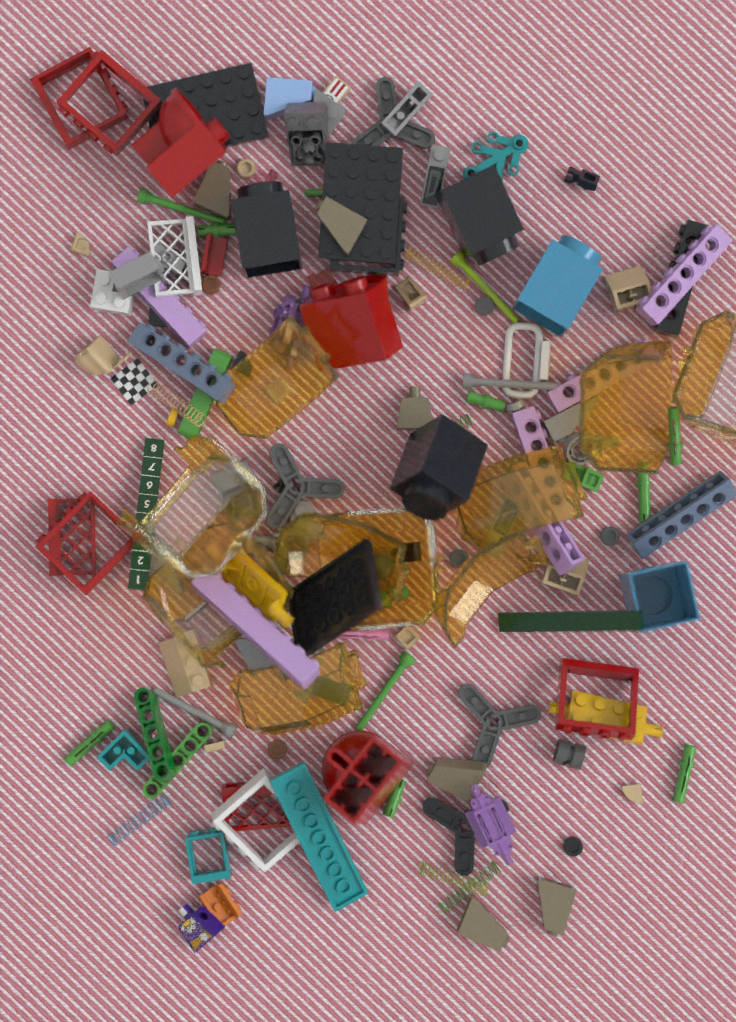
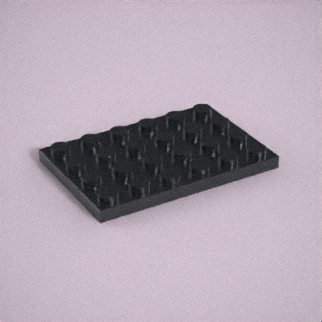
(223, 94)
(368, 184)
(335, 598)

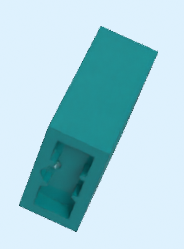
(212, 875)

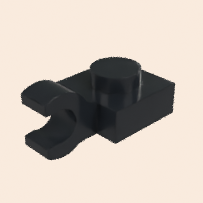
(585, 179)

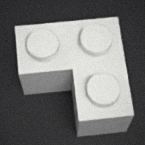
(106, 298)

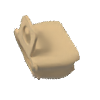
(98, 357)

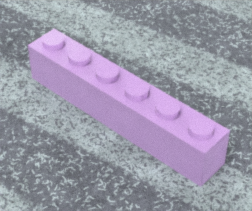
(168, 308)

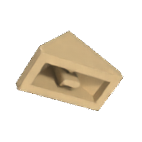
(411, 294)

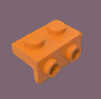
(220, 903)

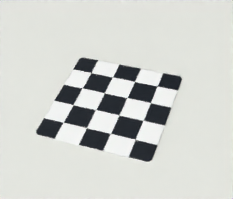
(134, 381)

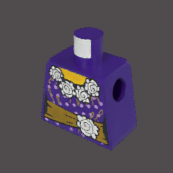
(199, 926)

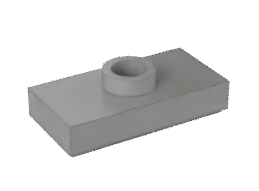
(169, 257)

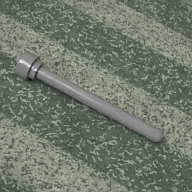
(471, 381)
(227, 728)

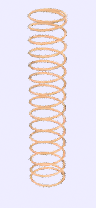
(177, 405)

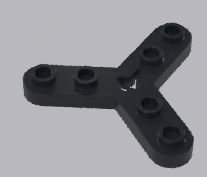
(464, 840)

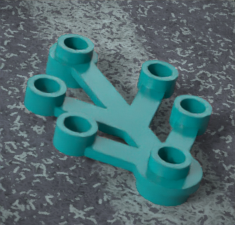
(499, 156)

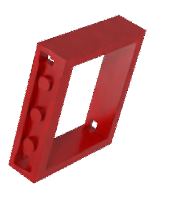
(59, 70)
(95, 134)
(57, 525)
(603, 671)

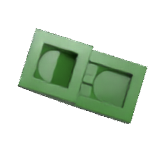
(589, 478)

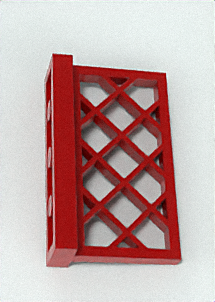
(55, 543)
(229, 789)

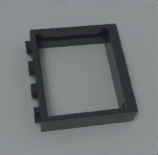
(400, 246)

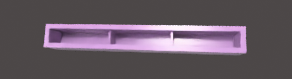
(257, 629)

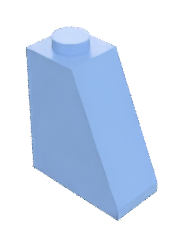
(284, 91)

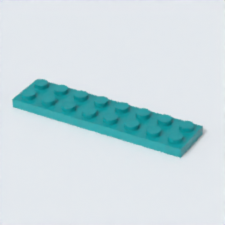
(318, 836)

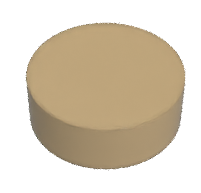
(246, 168)

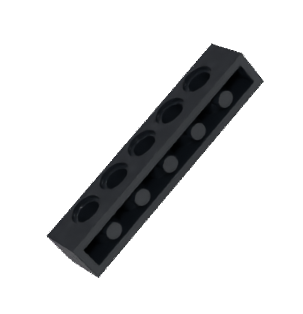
(672, 327)

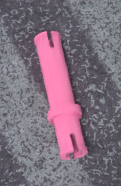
(377, 634)

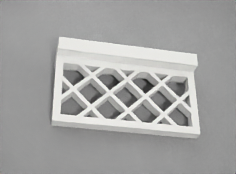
(190, 251)

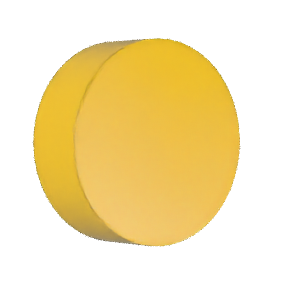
(172, 417)

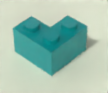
(125, 746)

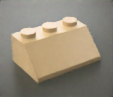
(184, 671)

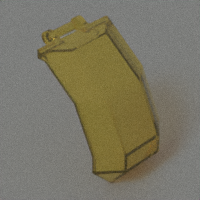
(277, 381)
(519, 495)
(319, 538)
(480, 577)
(276, 705)

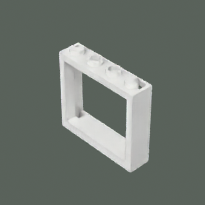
(218, 816)

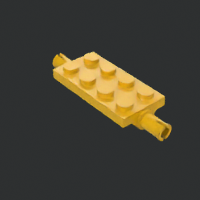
(258, 588)
(607, 711)

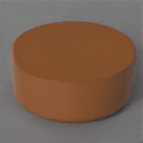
(211, 284)
(277, 749)

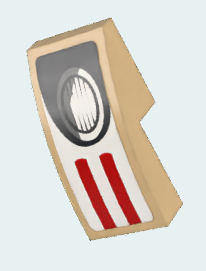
(337, 89)

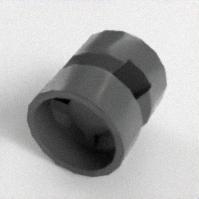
(569, 754)

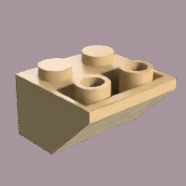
(627, 288)
(569, 582)

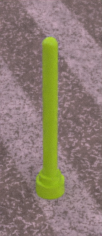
(459, 261)

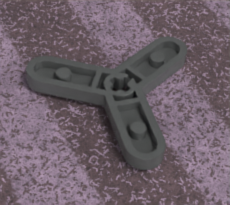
(378, 134)
(309, 487)
(508, 719)

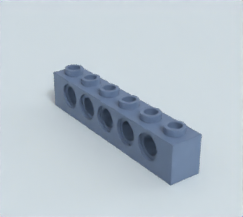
(141, 338)
(681, 514)

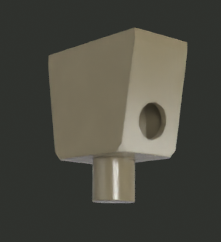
(414, 410)

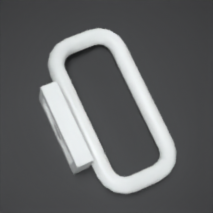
(541, 358)

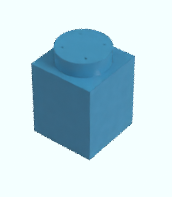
(560, 284)
(673, 590)

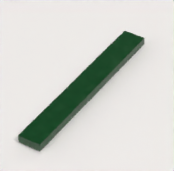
(571, 621)

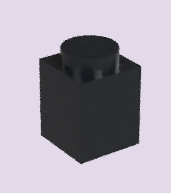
(481, 216)
(266, 229)
(438, 468)

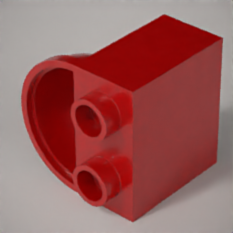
(181, 144)
(353, 321)
(361, 774)

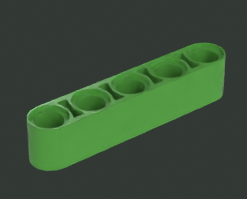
(201, 400)
(186, 755)

